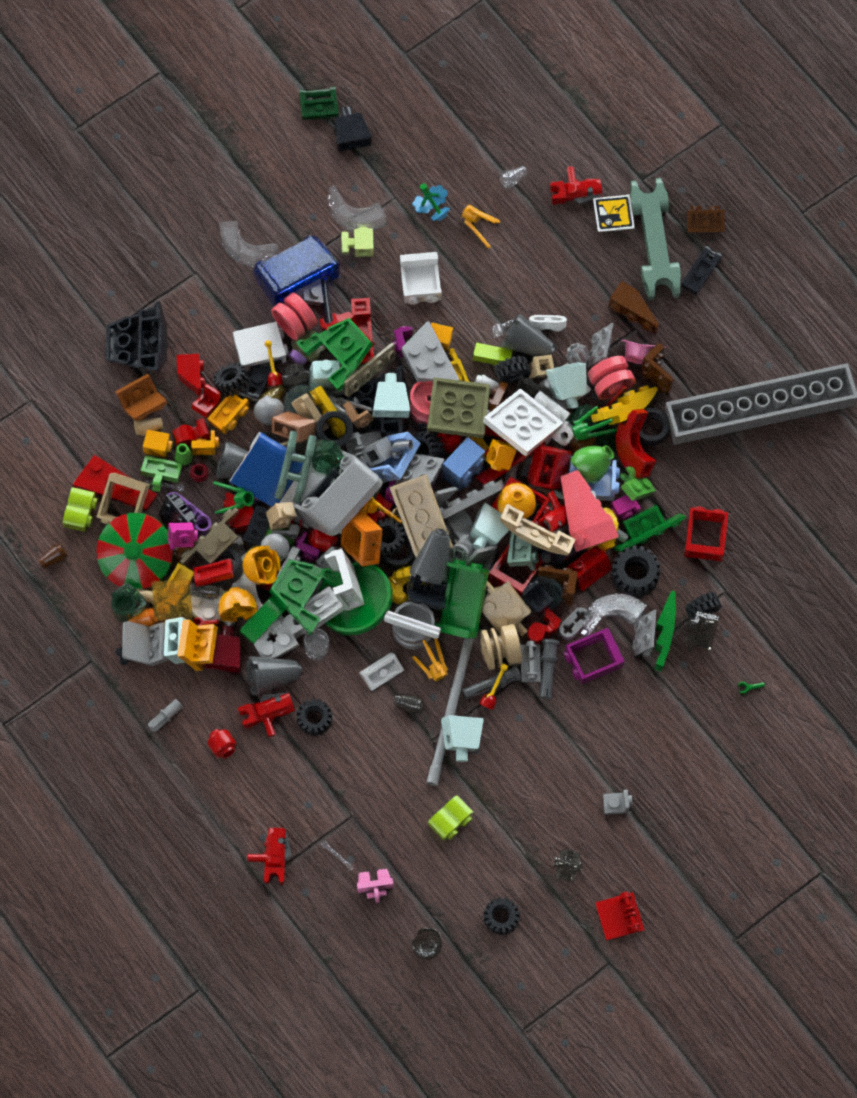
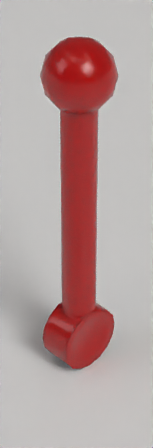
(621, 389)

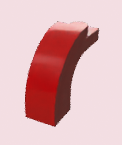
(629, 444)

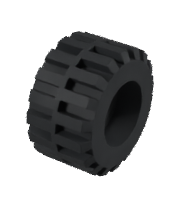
(635, 557)

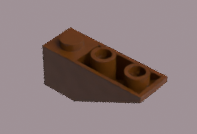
(631, 304)

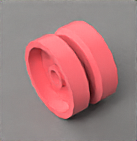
(294, 316)
(610, 376)
(420, 401)

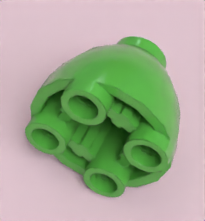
(592, 462)

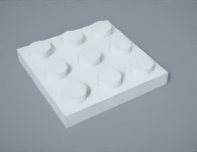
(522, 422)

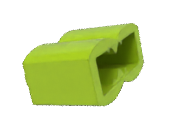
(79, 509)
(451, 818)

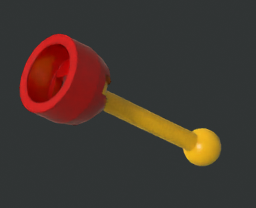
(274, 377)
(489, 700)

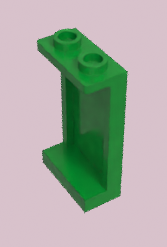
(463, 599)

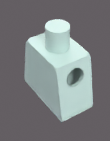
(321, 371)
(568, 382)
(391, 399)
(487, 527)
(461, 735)

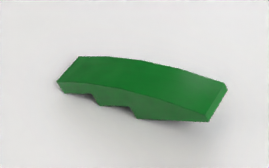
(666, 627)

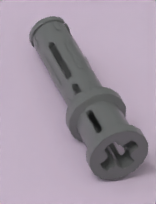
(548, 659)
(486, 685)

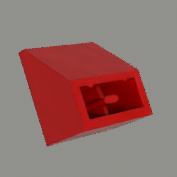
(548, 466)

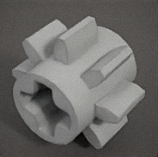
(577, 353)

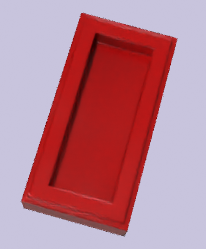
(213, 572)

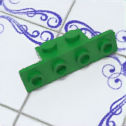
(645, 525)

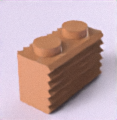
(289, 421)

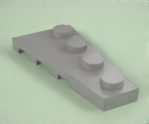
(472, 498)

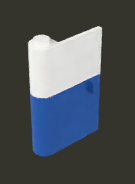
(262, 471)

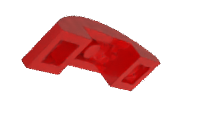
(361, 311)

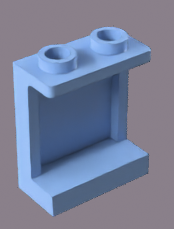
(391, 468)
(607, 486)

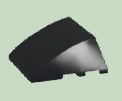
(139, 339)
(366, 396)

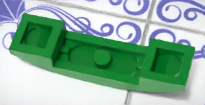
(262, 619)

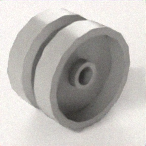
(408, 638)

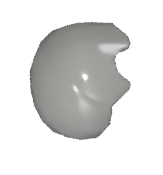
(267, 409)
(278, 543)

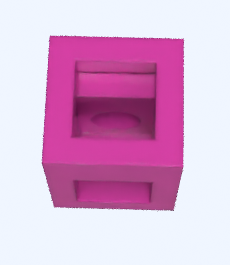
(625, 508)
(181, 535)

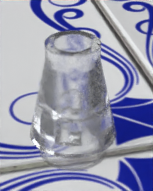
(511, 177)

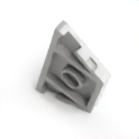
(427, 356)

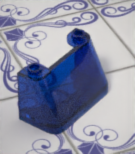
(295, 269)

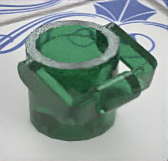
(324, 456)
(124, 603)

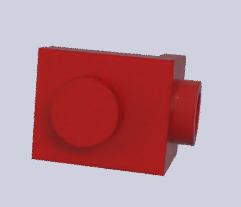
(207, 401)

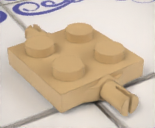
(505, 607)

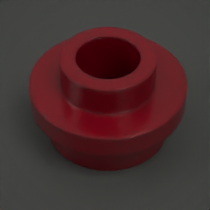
(199, 467)

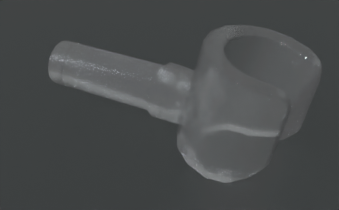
(497, 330)

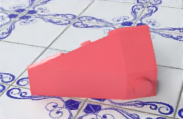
(585, 516)

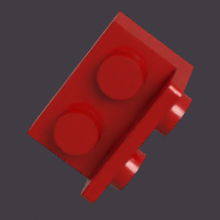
(590, 567)

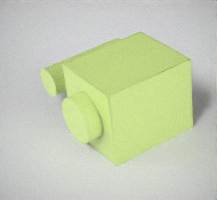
(361, 242)

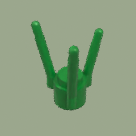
(581, 431)
(242, 498)

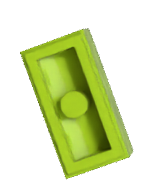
(491, 354)

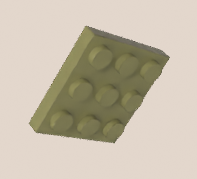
(458, 407)

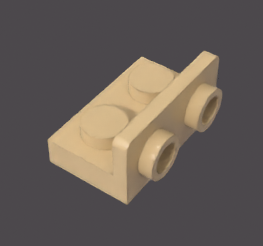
(305, 407)

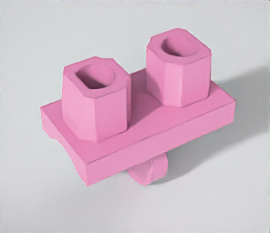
(383, 882)

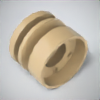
(502, 646)

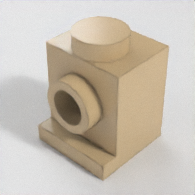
(540, 365)
(281, 515)

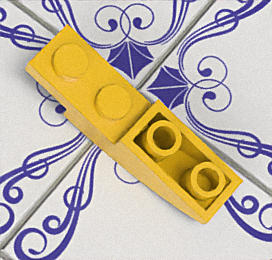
(625, 405)

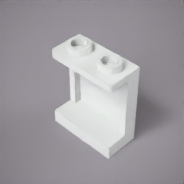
(420, 278)
(251, 344)
(349, 592)

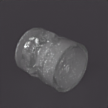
(316, 645)

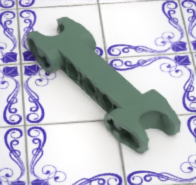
(659, 270)

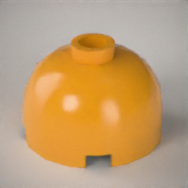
(519, 497)
(261, 565)
(237, 604)

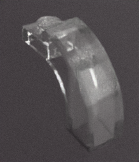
(354, 218)
(242, 251)
(617, 605)

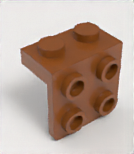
(140, 398)

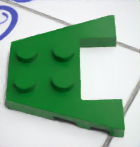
(345, 343)
(296, 587)

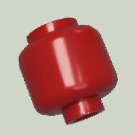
(321, 540)
(221, 743)

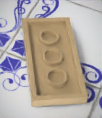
(418, 510)

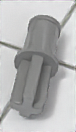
(165, 715)

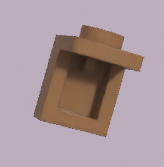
(359, 420)

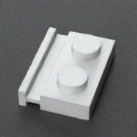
(324, 605)

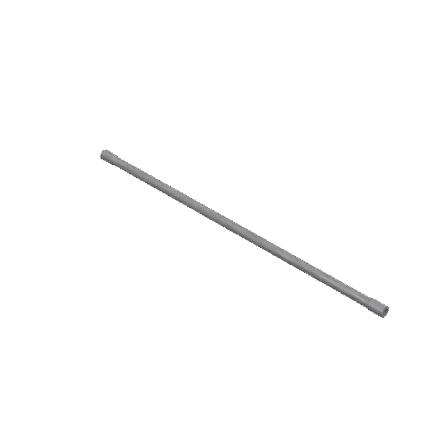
(435, 768)

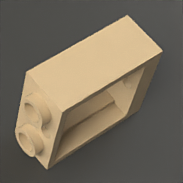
(125, 481)

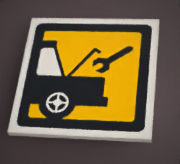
(613, 213)

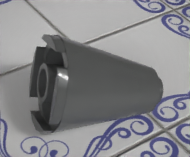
(527, 339)
(230, 460)
(433, 558)
(271, 673)

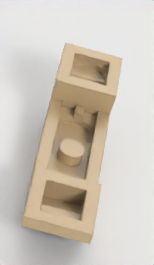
(535, 534)

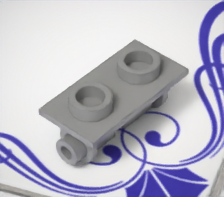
(530, 662)

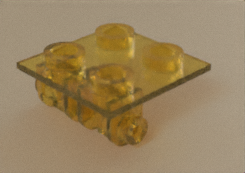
(171, 599)

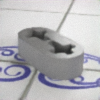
(570, 620)

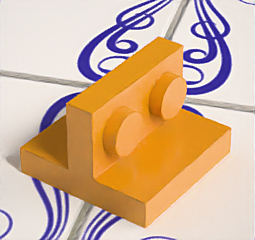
(197, 644)

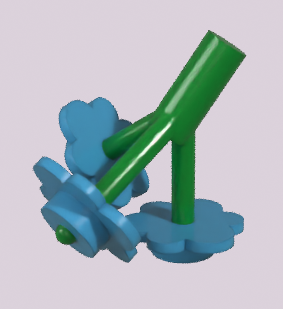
(436, 196)

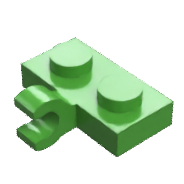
(160, 470)
(636, 488)

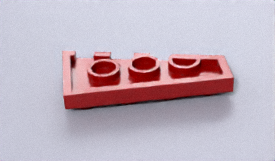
(95, 477)

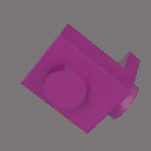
(399, 335)
(307, 552)

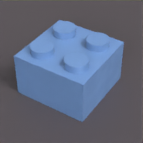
(464, 464)

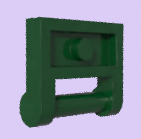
(318, 107)

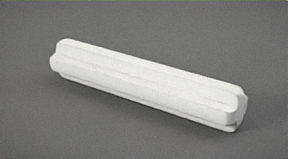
(412, 624)

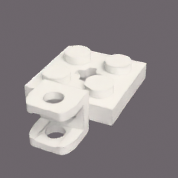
(561, 414)
(285, 641)

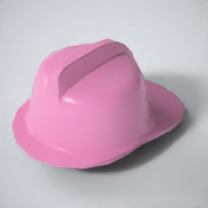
(635, 352)

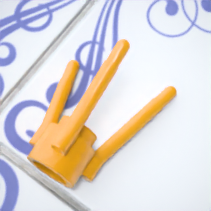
(472, 215)
(372, 506)
(437, 670)

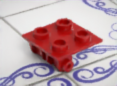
(619, 916)

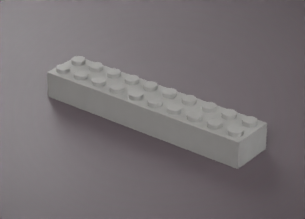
(761, 404)

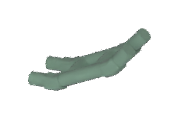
(291, 456)

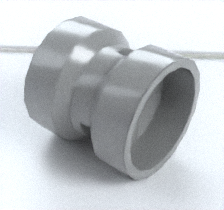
(461, 550)

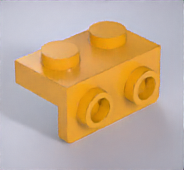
(228, 413)

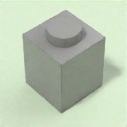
(378, 451)

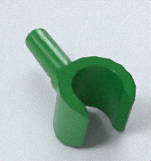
(750, 687)

